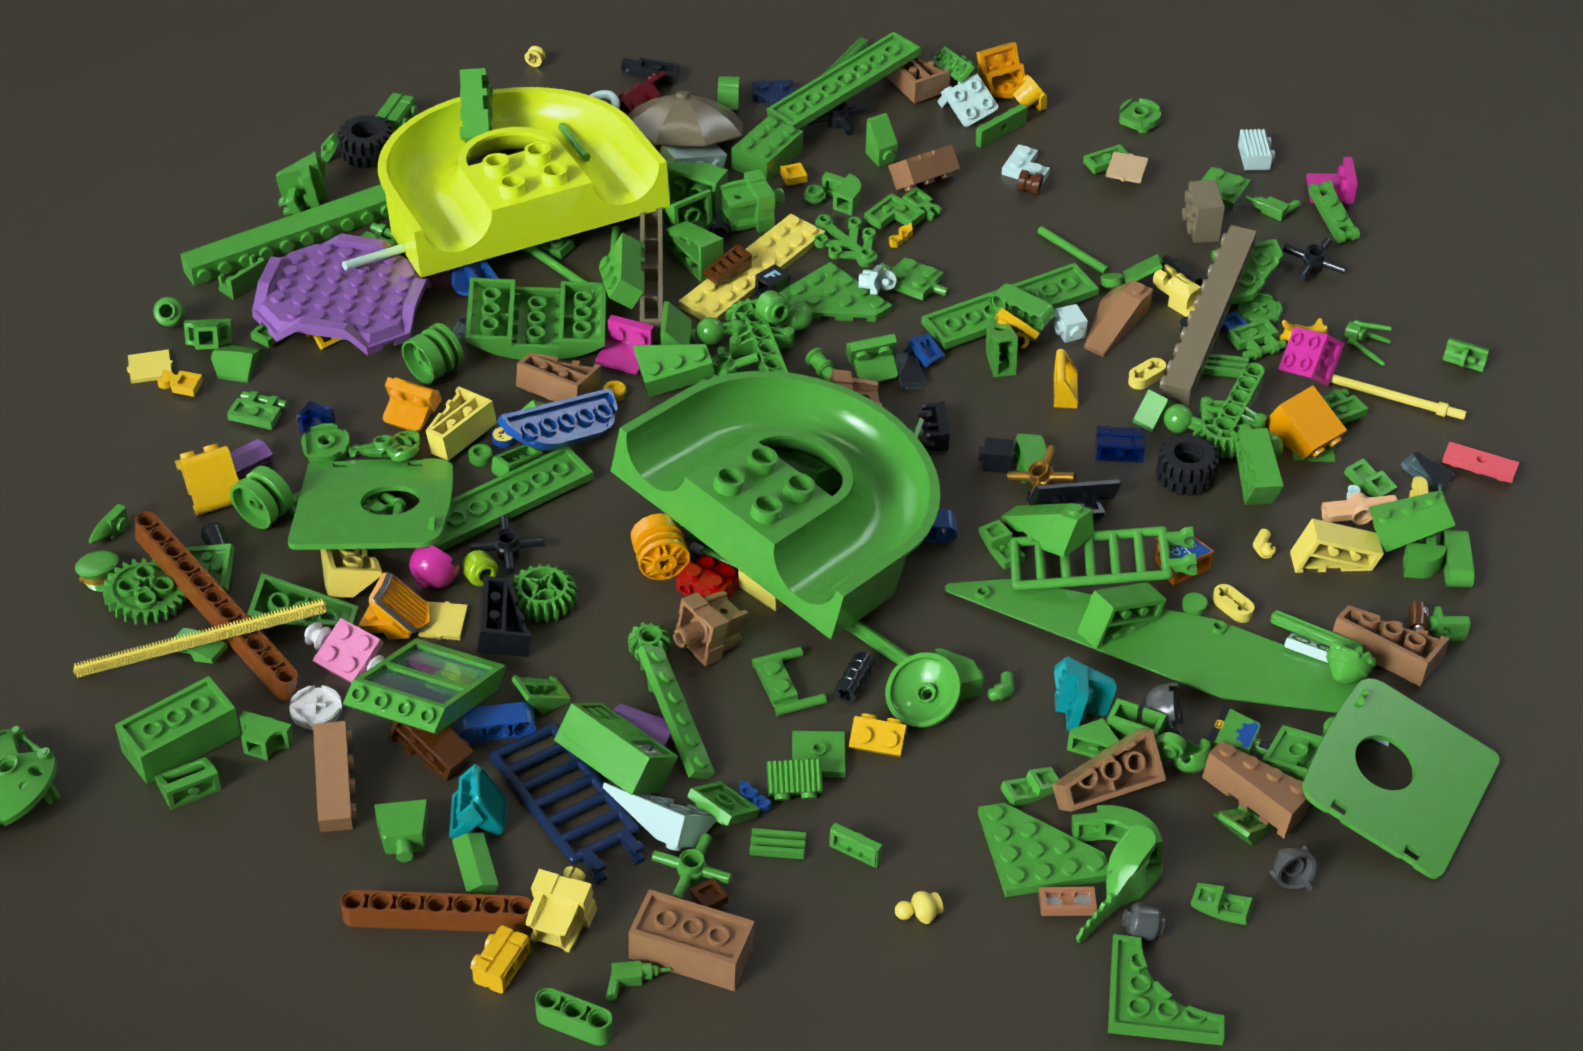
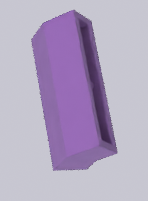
(251, 456)
(648, 723)

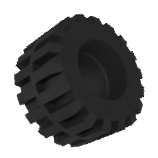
(363, 140)
(1187, 464)

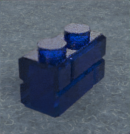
(1119, 444)

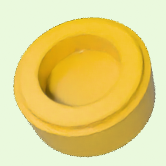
(618, 389)

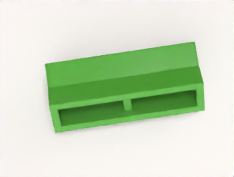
(475, 864)

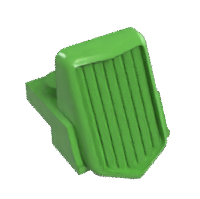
(307, 177)
(874, 358)

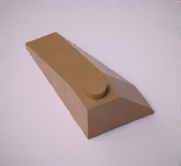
(1118, 315)

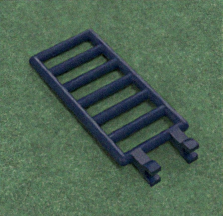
(562, 841)

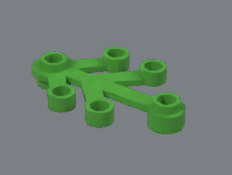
(864, 256)

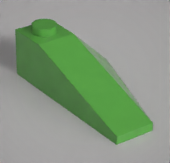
(1055, 526)
(278, 594)

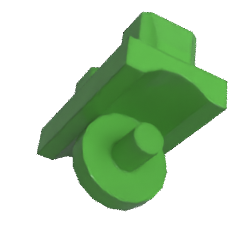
(1466, 354)

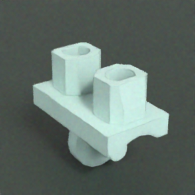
(877, 279)

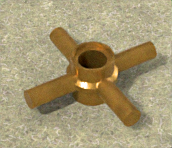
(1042, 472)

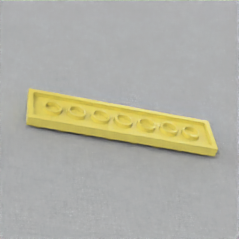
(778, 246)

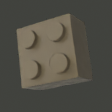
(1203, 211)

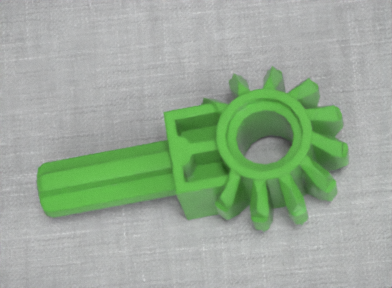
(651, 636)

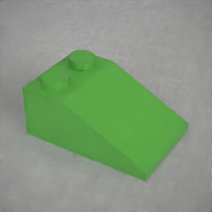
(693, 178)

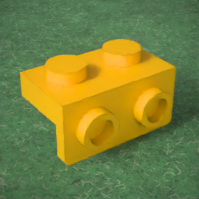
(878, 735)

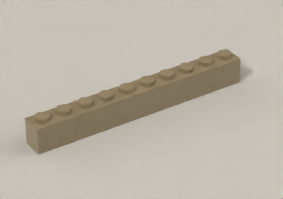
(1208, 316)

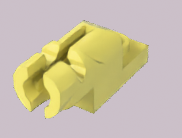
(1180, 289)

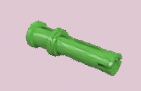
(820, 363)

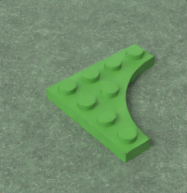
(1146, 1008)

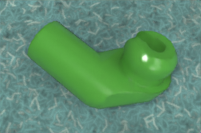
(1004, 689)

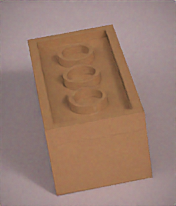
(691, 939)

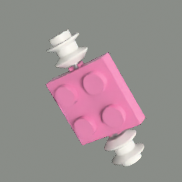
(345, 649)

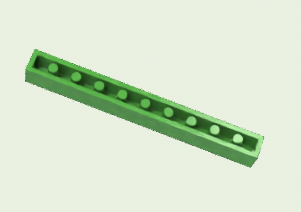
(285, 235)

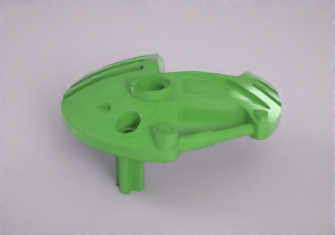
(24, 776)

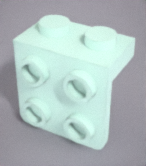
(969, 100)

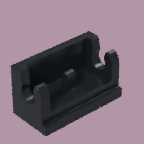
(935, 426)

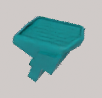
(1081, 691)
(477, 804)

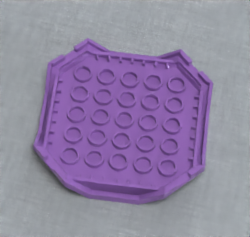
(318, 297)

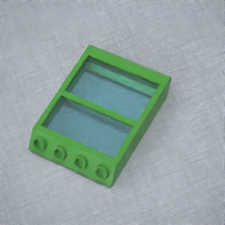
(425, 685)

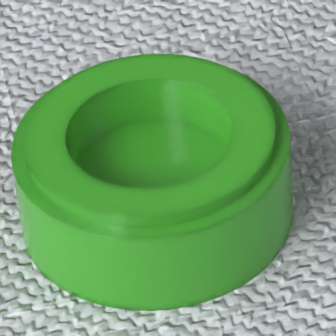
(480, 455)

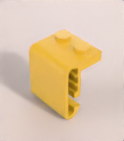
(208, 477)

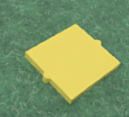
(148, 365)
(446, 621)

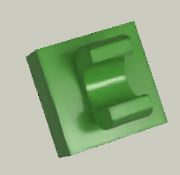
(293, 201)

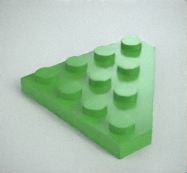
(837, 295)
(1036, 854)

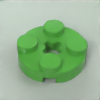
(1140, 115)
(336, 449)

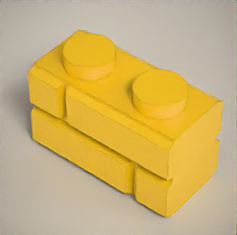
(500, 959)

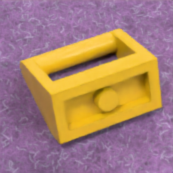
(1065, 381)

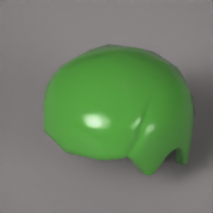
(1193, 757)

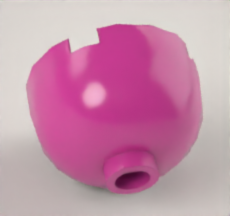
(432, 568)

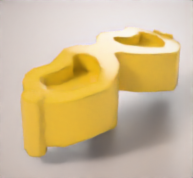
(904, 233)

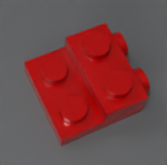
(707, 577)

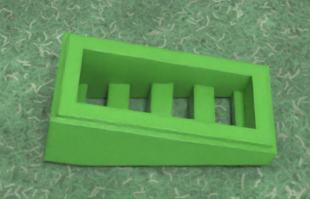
(514, 459)

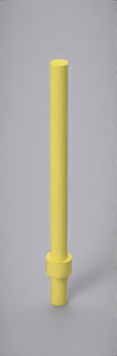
(1441, 408)

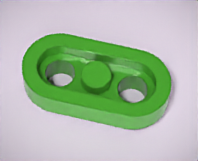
(1170, 746)

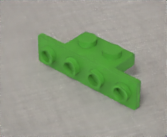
(959, 66)

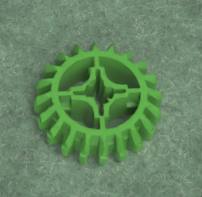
(544, 592)

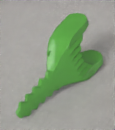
(1127, 875)

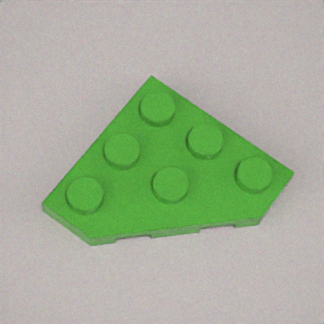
(1260, 267)

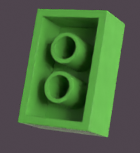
(767, 148)

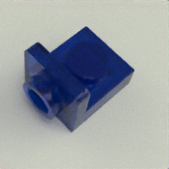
(313, 415)

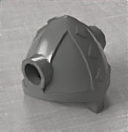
(1294, 868)

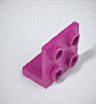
(1344, 182)
(619, 349)
(1311, 355)

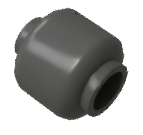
(1143, 921)

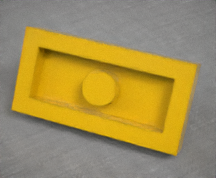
(1023, 330)

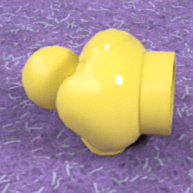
(923, 905)

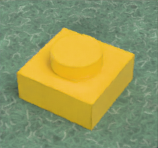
(793, 174)

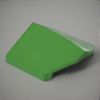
(235, 362)
(542, 693)
(1244, 824)

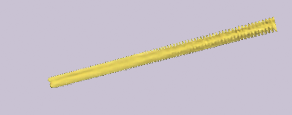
(199, 639)

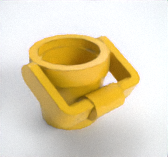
(1031, 94)

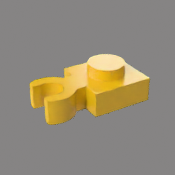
(182, 383)

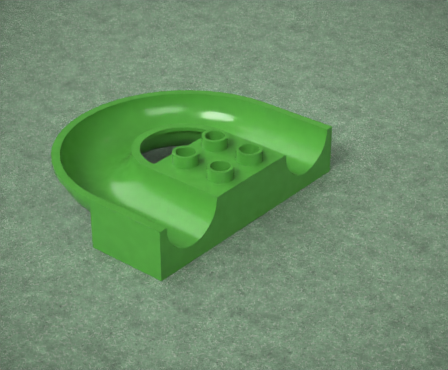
(715, 474)

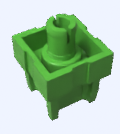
(750, 202)

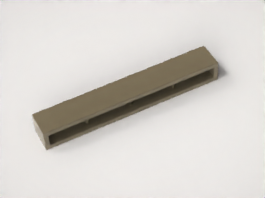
(652, 298)

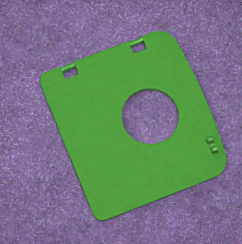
(332, 497)
(1445, 785)

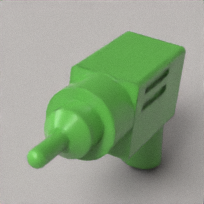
(1273, 207)
(630, 974)

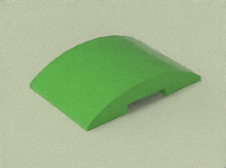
(535, 319)

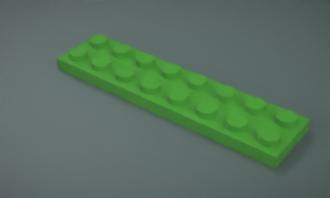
(844, 81)
(970, 318)
(513, 494)

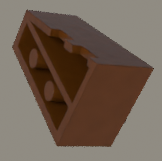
(442, 752)

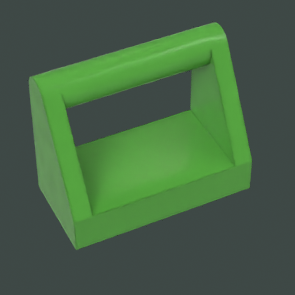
(190, 787)

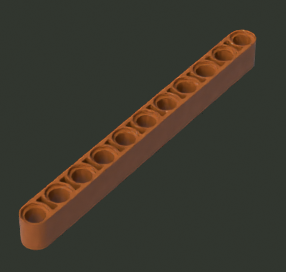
(215, 604)

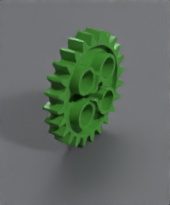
(142, 592)

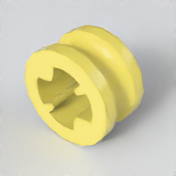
(533, 61)

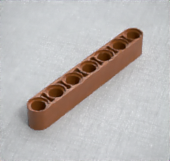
(434, 911)

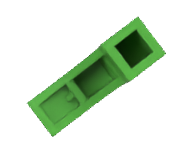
(1111, 824)

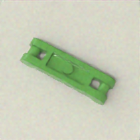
(1333, 212)

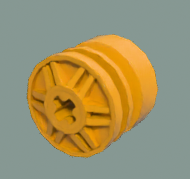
(659, 547)

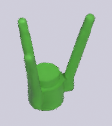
(1357, 331)

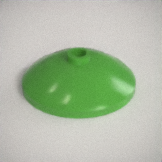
(914, 680)

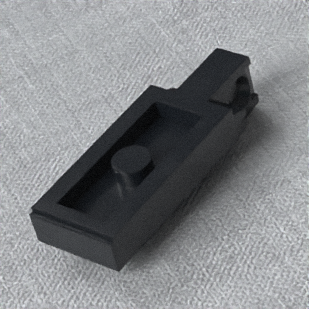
(645, 67)

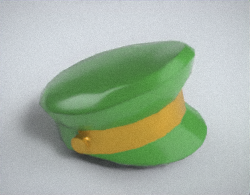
(95, 568)

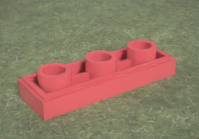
(1480, 462)

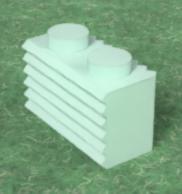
(1255, 149)

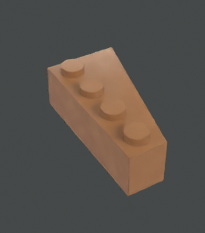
(1394, 647)
(1114, 772)
(333, 776)
(1257, 787)

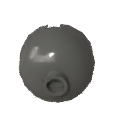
(1164, 700)

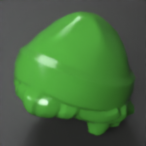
(1349, 664)

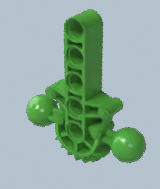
(754, 334)
(1223, 419)

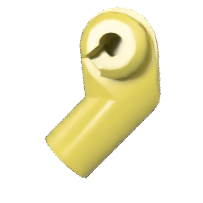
(1261, 546)

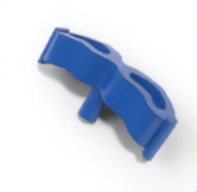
(752, 795)

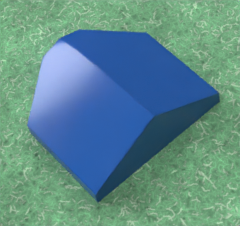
(462, 275)

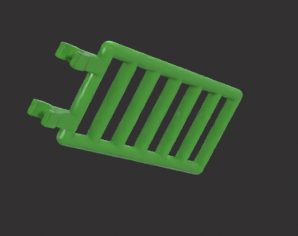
(1167, 564)

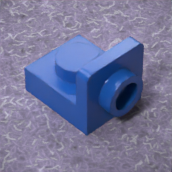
(925, 349)

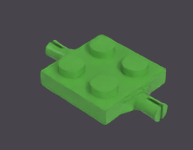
(917, 279)

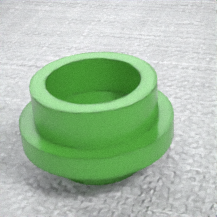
(814, 194)

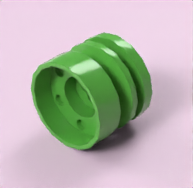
(432, 353)

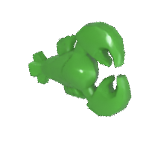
(395, 447)

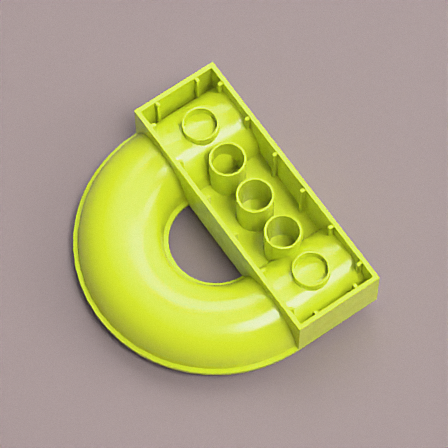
(510, 202)

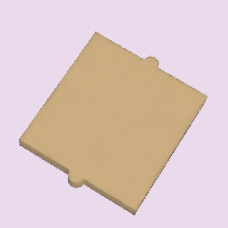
(1127, 167)

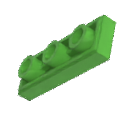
(1001, 125)

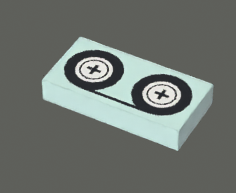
(1306, 646)

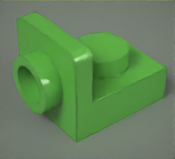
(1449, 626)

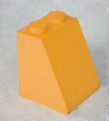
(1306, 424)

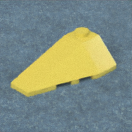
(348, 571)

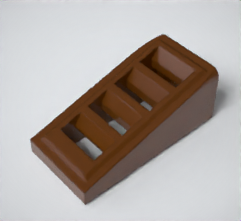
(738, 255)

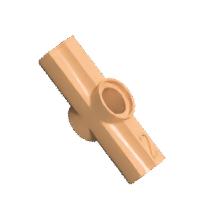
(1354, 508)

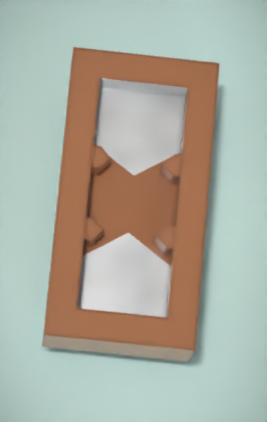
(1067, 901)

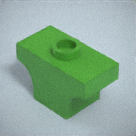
(208, 333)
(264, 735)

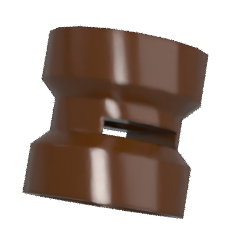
(1030, 182)

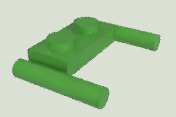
(779, 685)

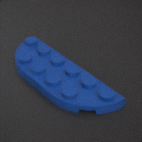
(562, 421)

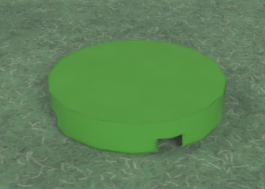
(1260, 308)

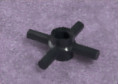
(838, 116)
(1314, 259)
(508, 544)

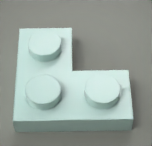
(1023, 159)

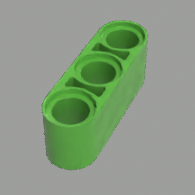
(1023, 305)
(1458, 559)
(561, 1013)

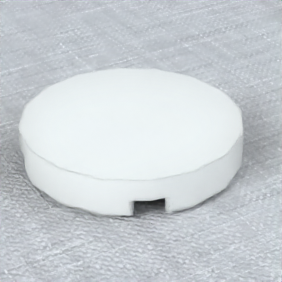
(315, 706)

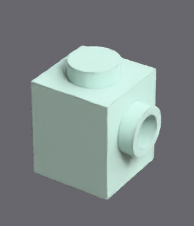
(1070, 323)

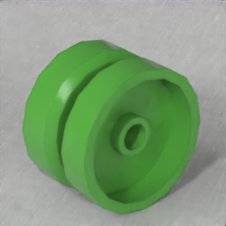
(261, 497)

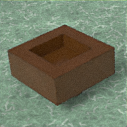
(709, 894)

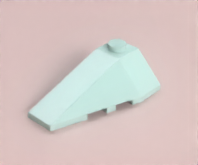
(666, 821)

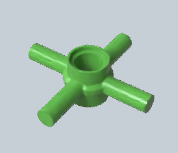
(724, 364)
(692, 866)

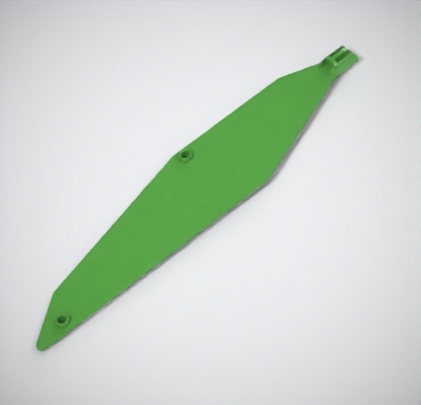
(1180, 647)

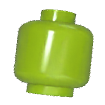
(477, 565)

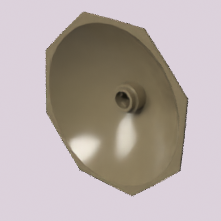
(686, 120)

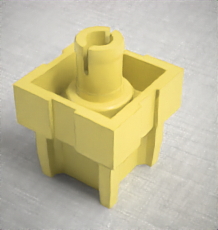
(560, 907)

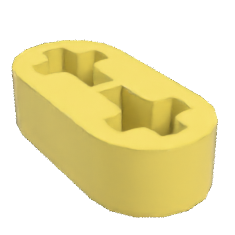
(1147, 373)
(1233, 603)

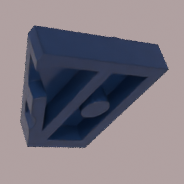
(771, 91)

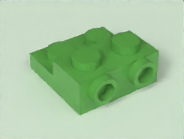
(1292, 751)

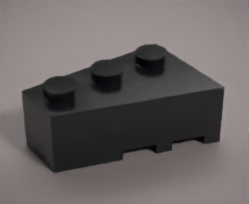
(500, 620)

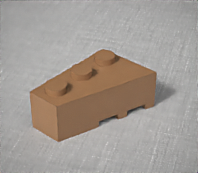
(920, 79)
(924, 168)
(556, 379)

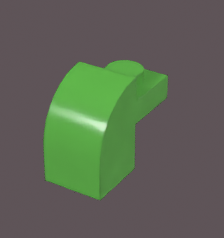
(729, 91)
(845, 192)
(1423, 559)

